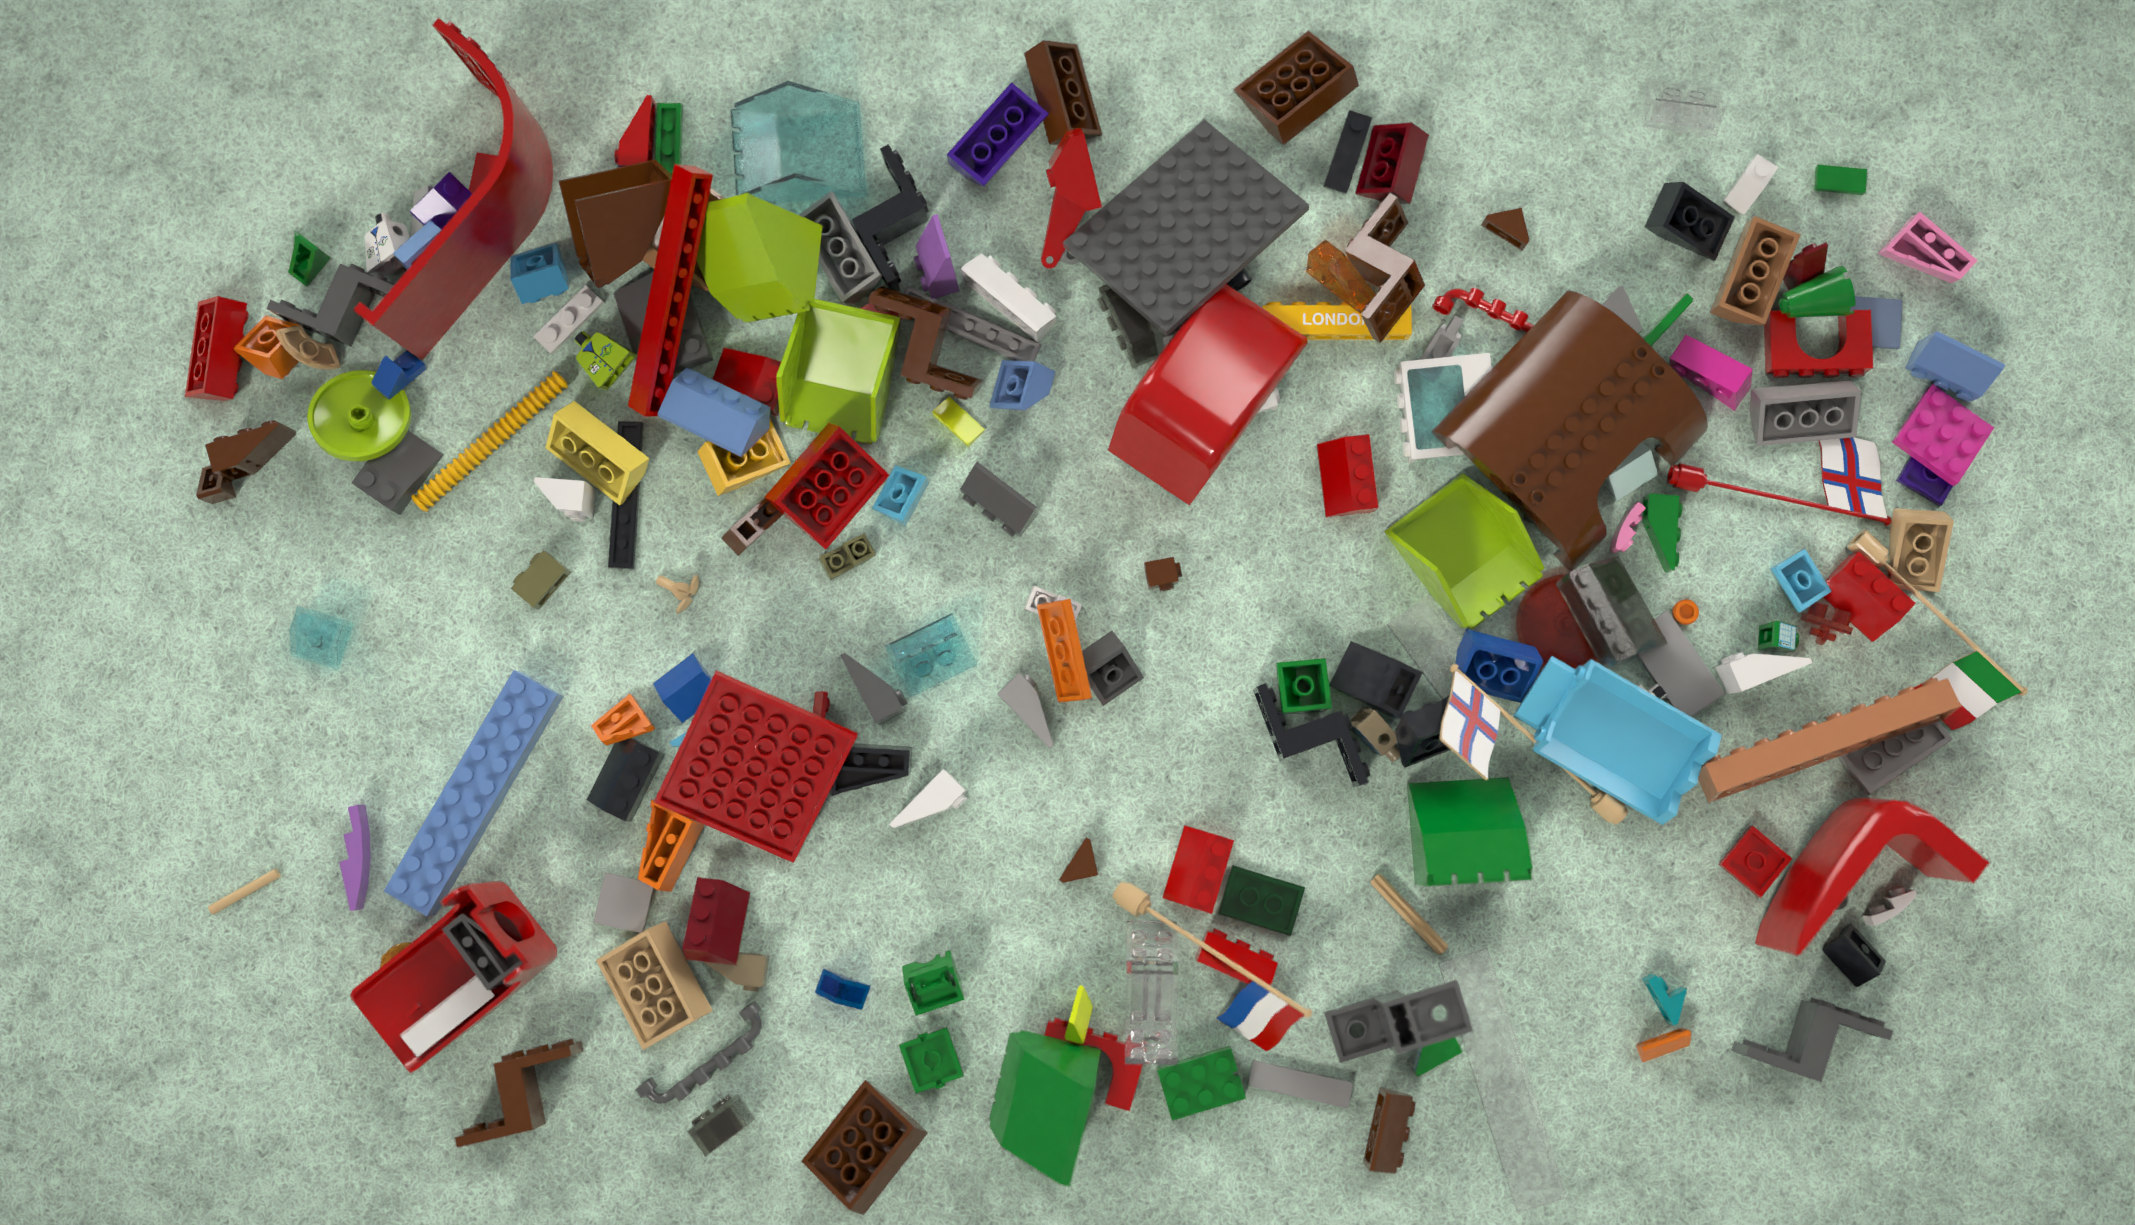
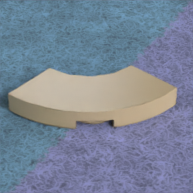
(308, 350)

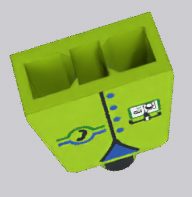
(603, 358)

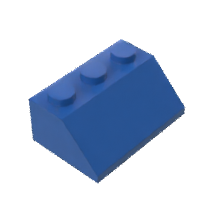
(1498, 664)

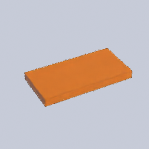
(1064, 651)

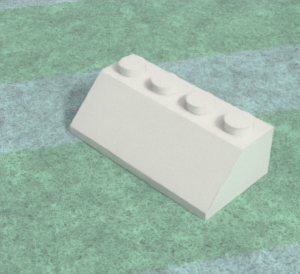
(1009, 297)

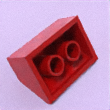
(1347, 476)
(1869, 596)
(1198, 869)
(1258, 964)

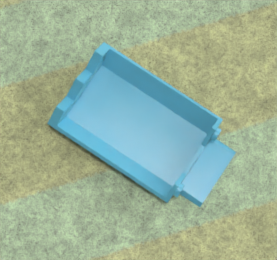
(1617, 736)

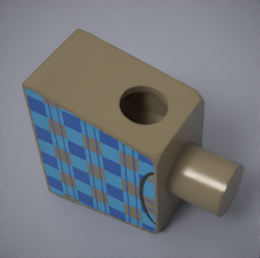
(1368, 727)

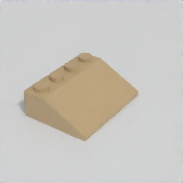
(654, 985)

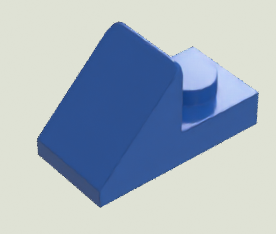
(397, 374)

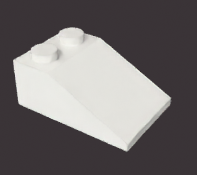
(1747, 671)
(935, 798)

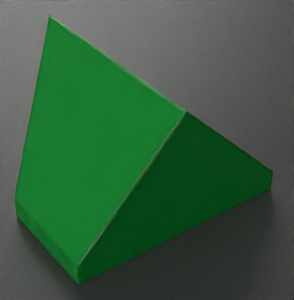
(306, 260)

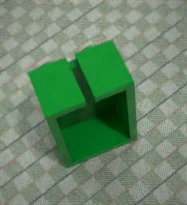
(1201, 1083)

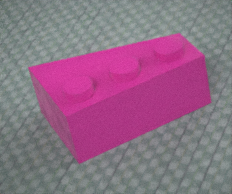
(1712, 371)

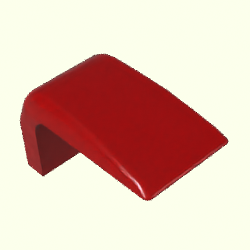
(1204, 392)
(1843, 853)

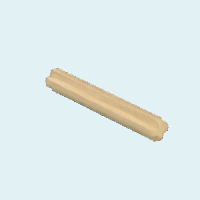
(1409, 914)

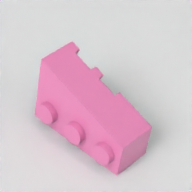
(1929, 250)

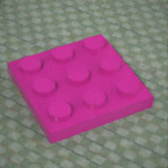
(1942, 435)

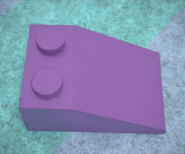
(935, 261)

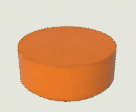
(1685, 612)

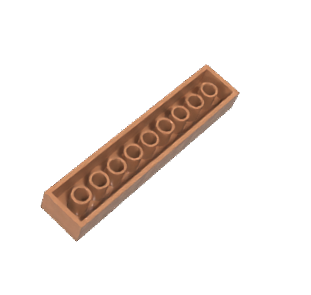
(1828, 740)

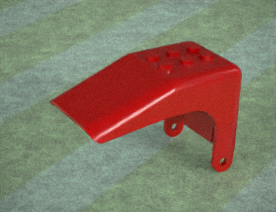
(435, 969)

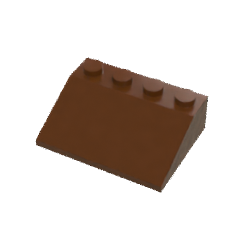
(1297, 87)
(864, 1148)

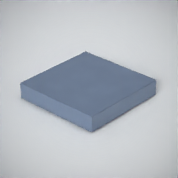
(1885, 320)

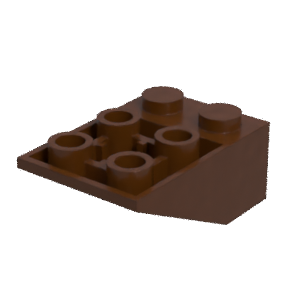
(247, 450)

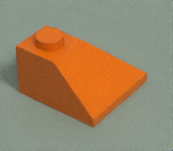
(265, 350)

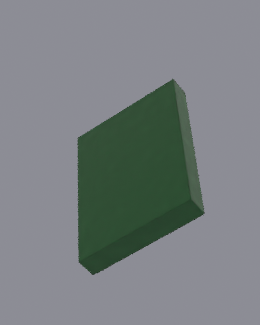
(1261, 900)

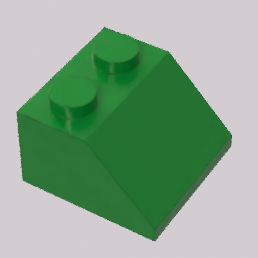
(1303, 686)

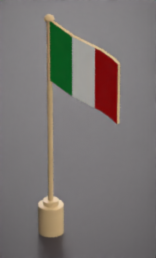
(1975, 677)

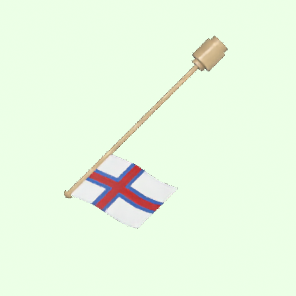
(1472, 728)

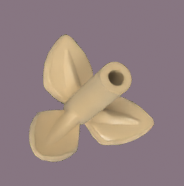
(680, 590)

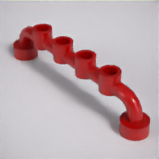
(1474, 299)

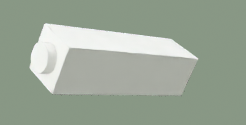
(446, 1015)

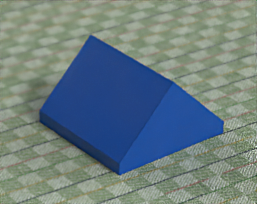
(683, 687)

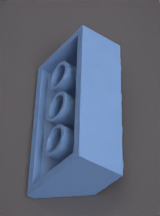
(715, 412)

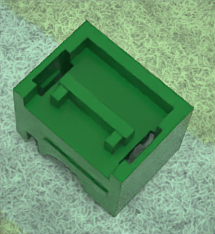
(933, 983)

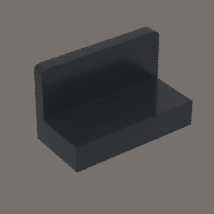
(1855, 956)

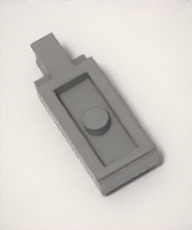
(1444, 340)

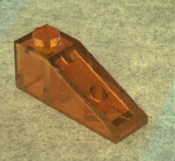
(1338, 275)

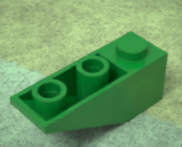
(1661, 525)

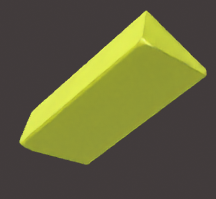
(958, 421)
(1079, 1017)

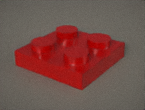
(1755, 861)

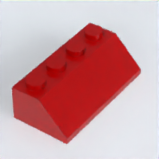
(213, 357)

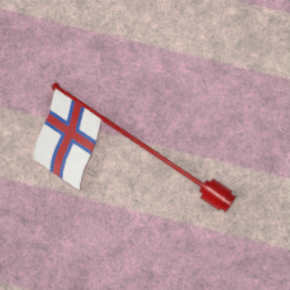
(1848, 477)

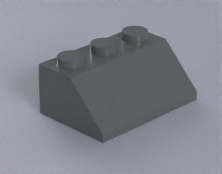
(998, 500)

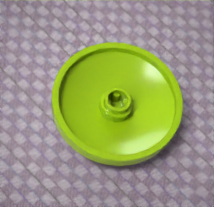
(356, 419)

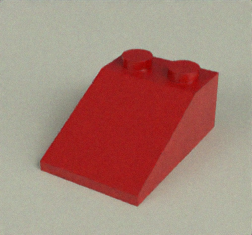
(750, 375)

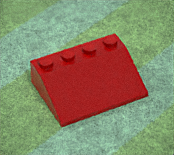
(827, 485)

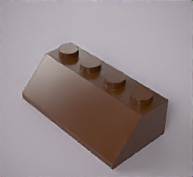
(1062, 89)

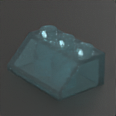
(931, 655)

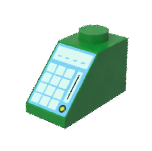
(1778, 637)
(1435, 1055)

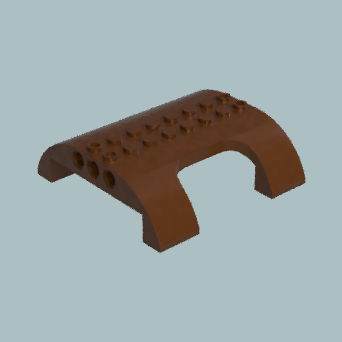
(1568, 414)

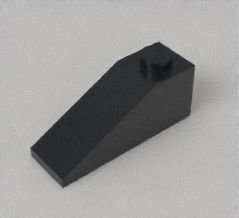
(1347, 151)

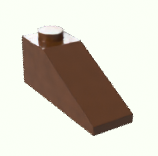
(751, 526)

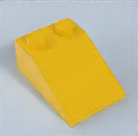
(731, 471)

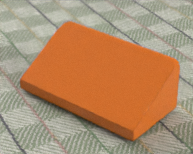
(1664, 1044)

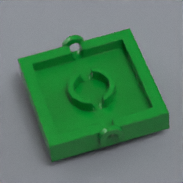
(931, 1060)

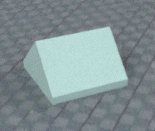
(1632, 472)

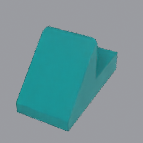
(1668, 1004)

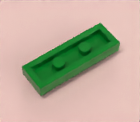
(669, 135)

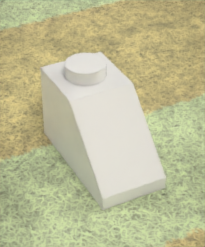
(1750, 184)

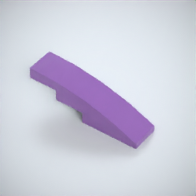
(357, 868)

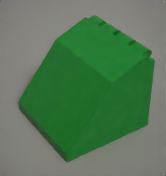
(1467, 831)
(1044, 1101)

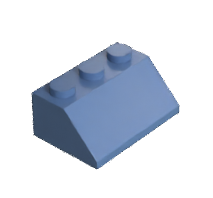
(1953, 366)

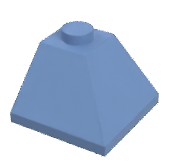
(1021, 385)

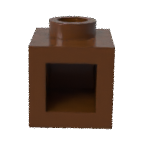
(1162, 573)

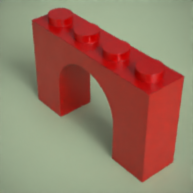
(1786, 357)
(1124, 1076)

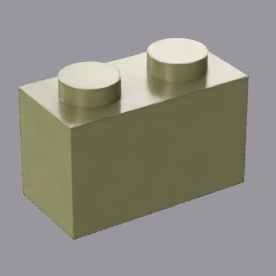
(540, 579)

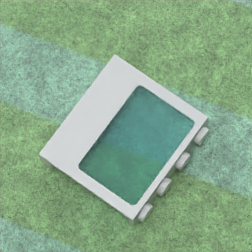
(1429, 393)

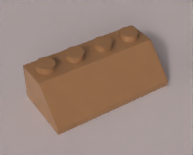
(1755, 272)

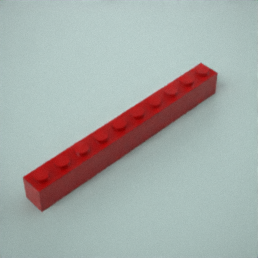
(670, 288)

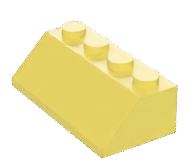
(596, 452)

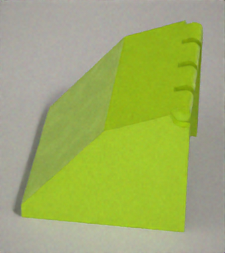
(759, 258)
(838, 369)
(1467, 550)

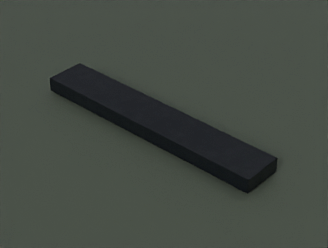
(625, 516)

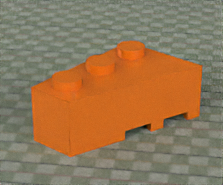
(667, 847)

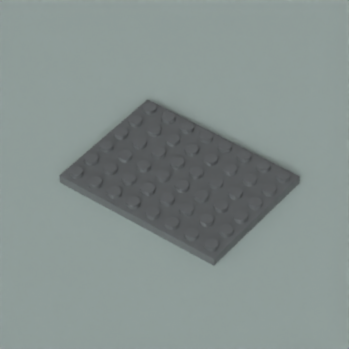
(1185, 227)

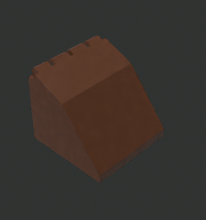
(615, 216)

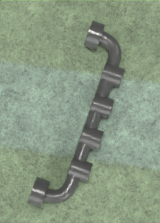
(720, 1060)

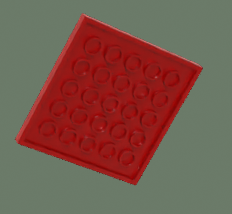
(755, 766)

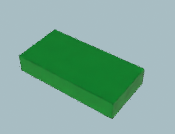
(1840, 179)

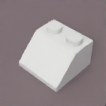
(569, 496)

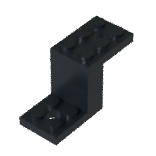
(891, 217)
(1312, 734)

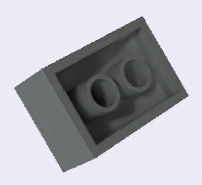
(398, 473)
(879, 696)

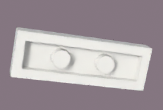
(568, 320)

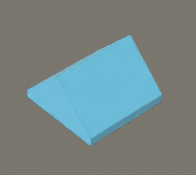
(901, 494)
(1800, 580)

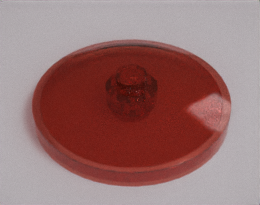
(1550, 626)

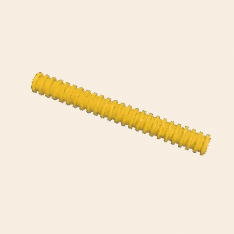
(489, 441)

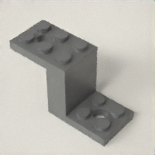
(337, 315)
(1398, 1021)
(1813, 1038)

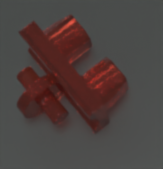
(1839, 623)

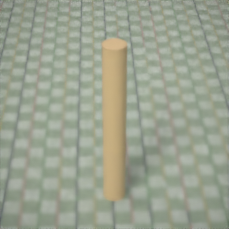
(244, 891)

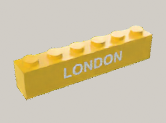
(1334, 321)

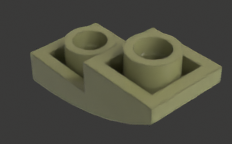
(847, 556)

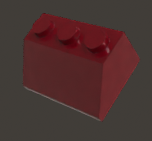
(1392, 162)
(715, 922)

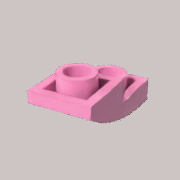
(1624, 533)

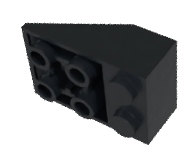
(1375, 679)

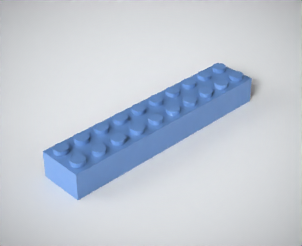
(473, 793)

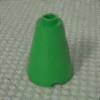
(1821, 296)

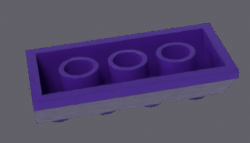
(996, 135)

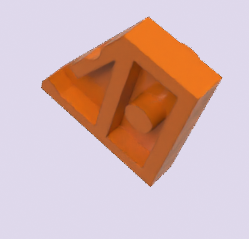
(622, 722)

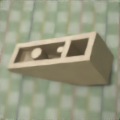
(749, 971)

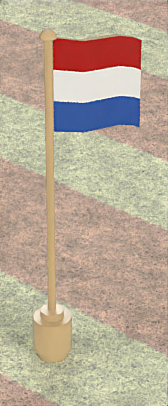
(1258, 1009)

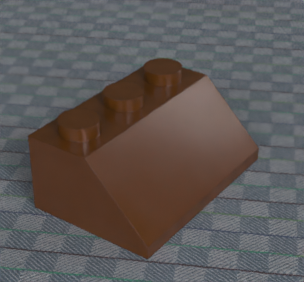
(1388, 1131)

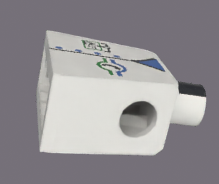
(382, 243)

